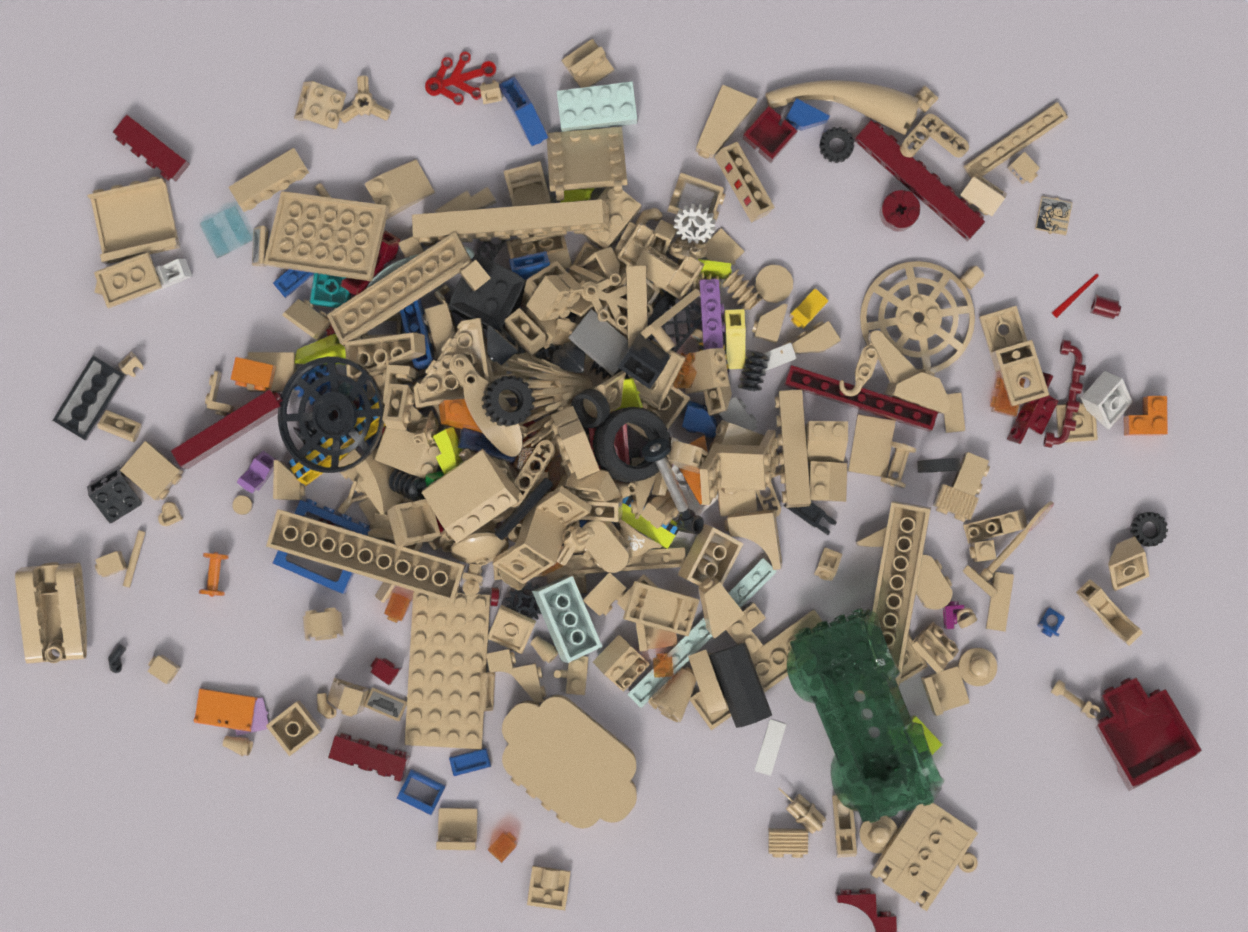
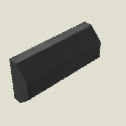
(740, 685)

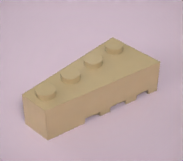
(379, 352)

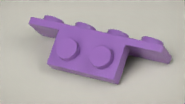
(711, 314)

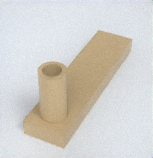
(656, 329)

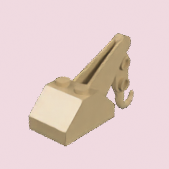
(905, 380)

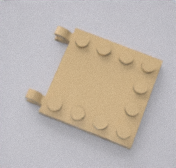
(586, 160)

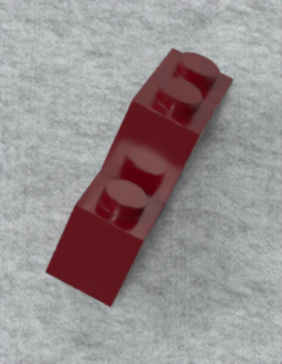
(387, 252)
(866, 901)

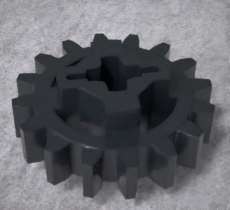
(533, 613)

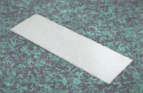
(777, 358)
(770, 747)

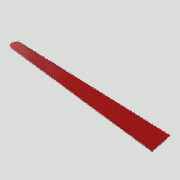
(1058, 311)

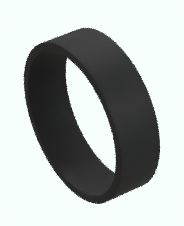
(938, 465)

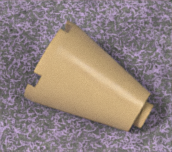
(675, 695)

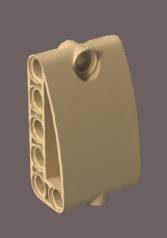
(52, 612)

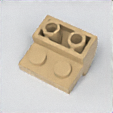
(935, 647)

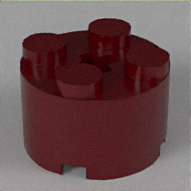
(894, 220)

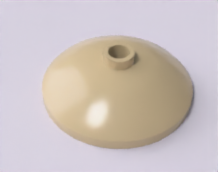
(479, 548)

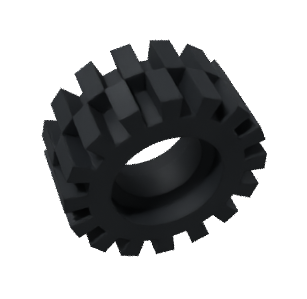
(825, 144)
(1160, 525)

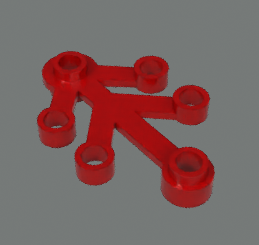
(458, 79)

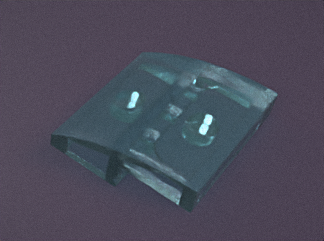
(226, 232)

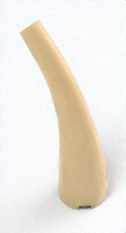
(877, 102)

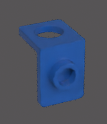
(1047, 629)

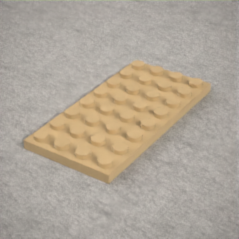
(446, 671)

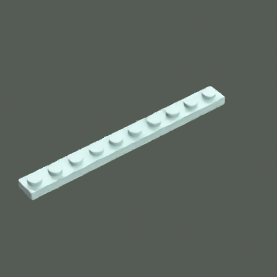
(700, 635)

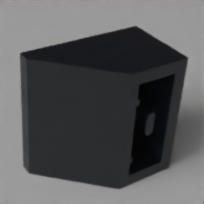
(644, 361)

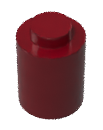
(1105, 307)

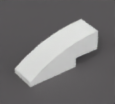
(173, 273)

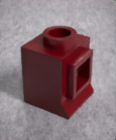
(384, 670)

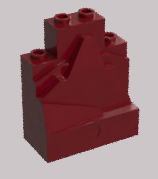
(1144, 733)

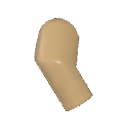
(649, 214)
(324, 708)

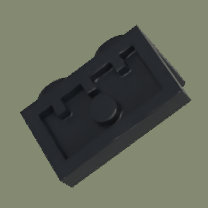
(113, 495)

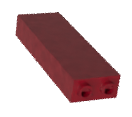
(227, 429)

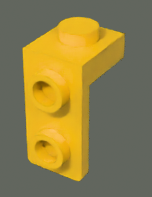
(808, 309)

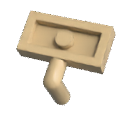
(575, 675)

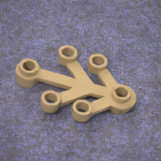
(612, 299)

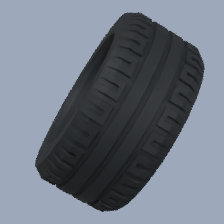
(605, 436)

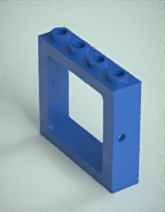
(327, 513)

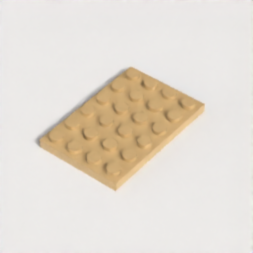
(326, 235)

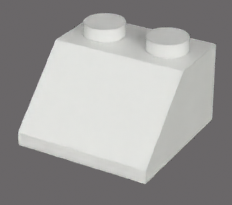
(1107, 399)

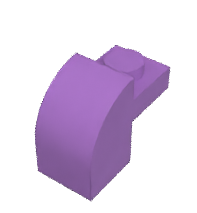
(258, 472)

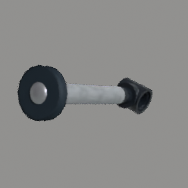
(687, 520)

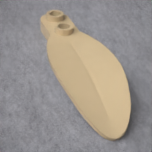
(505, 439)

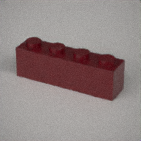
(151, 148)

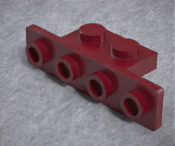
(1033, 415)

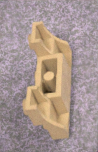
(659, 268)

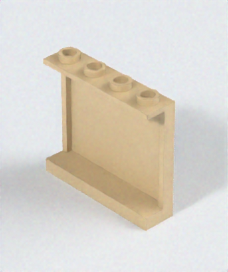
(134, 220)

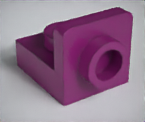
(949, 617)

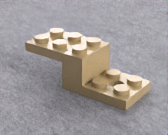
(1013, 356)

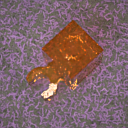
(686, 374)

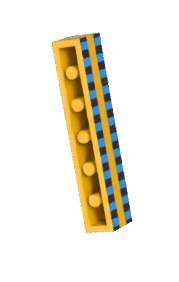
(307, 475)

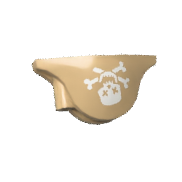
(637, 541)

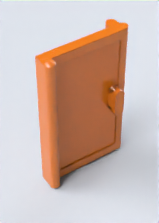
(231, 709)

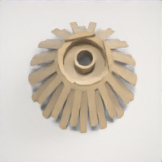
(556, 393)

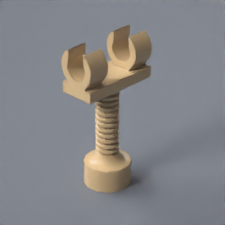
(1059, 689)

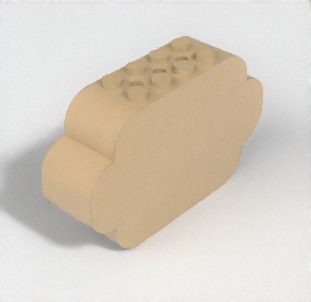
(569, 762)

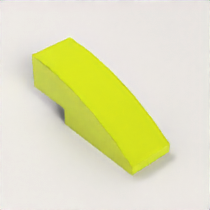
(448, 444)

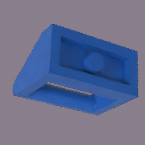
(415, 801)

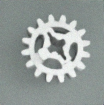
(696, 225)

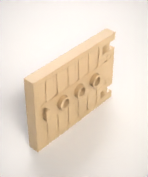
(924, 853)

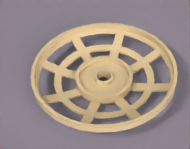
(926, 306)

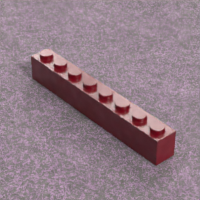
(920, 181)
(865, 400)

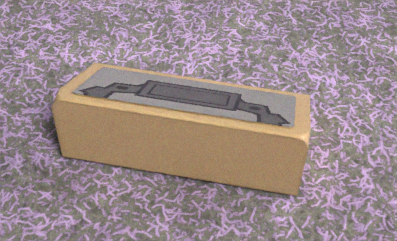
(259, 249)
(385, 704)

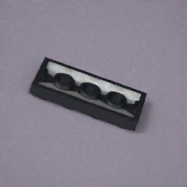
(89, 398)

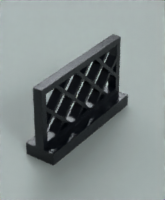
(663, 305)

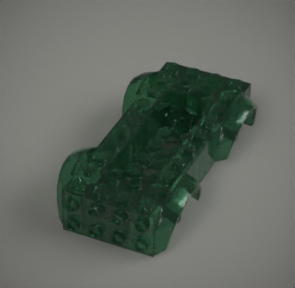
(866, 772)

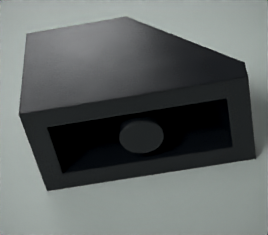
(500, 344)

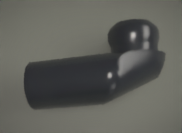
(115, 659)

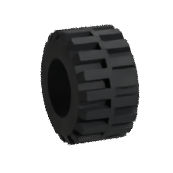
(523, 395)

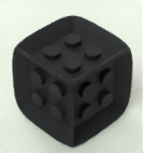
(494, 299)

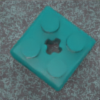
(323, 296)

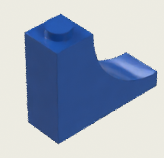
(523, 111)

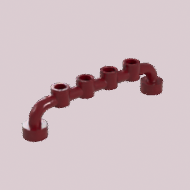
(1074, 388)

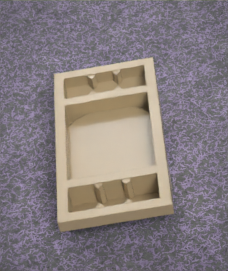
(528, 187)
(661, 608)

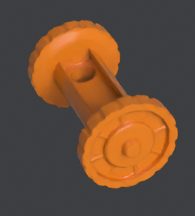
(213, 574)

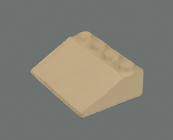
(470, 495)

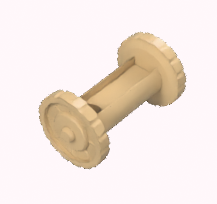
(898, 464)

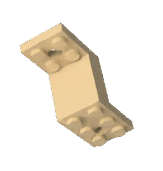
(739, 467)
(542, 535)

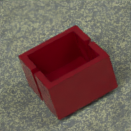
(769, 135)

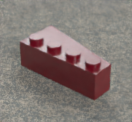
(369, 756)

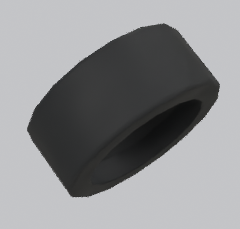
(600, 403)

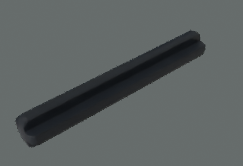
(523, 509)

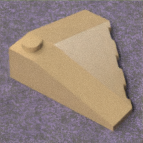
(440, 382)

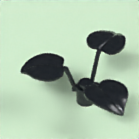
(569, 356)

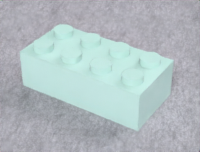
(597, 107)
(567, 618)

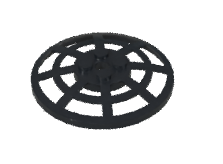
(322, 412)

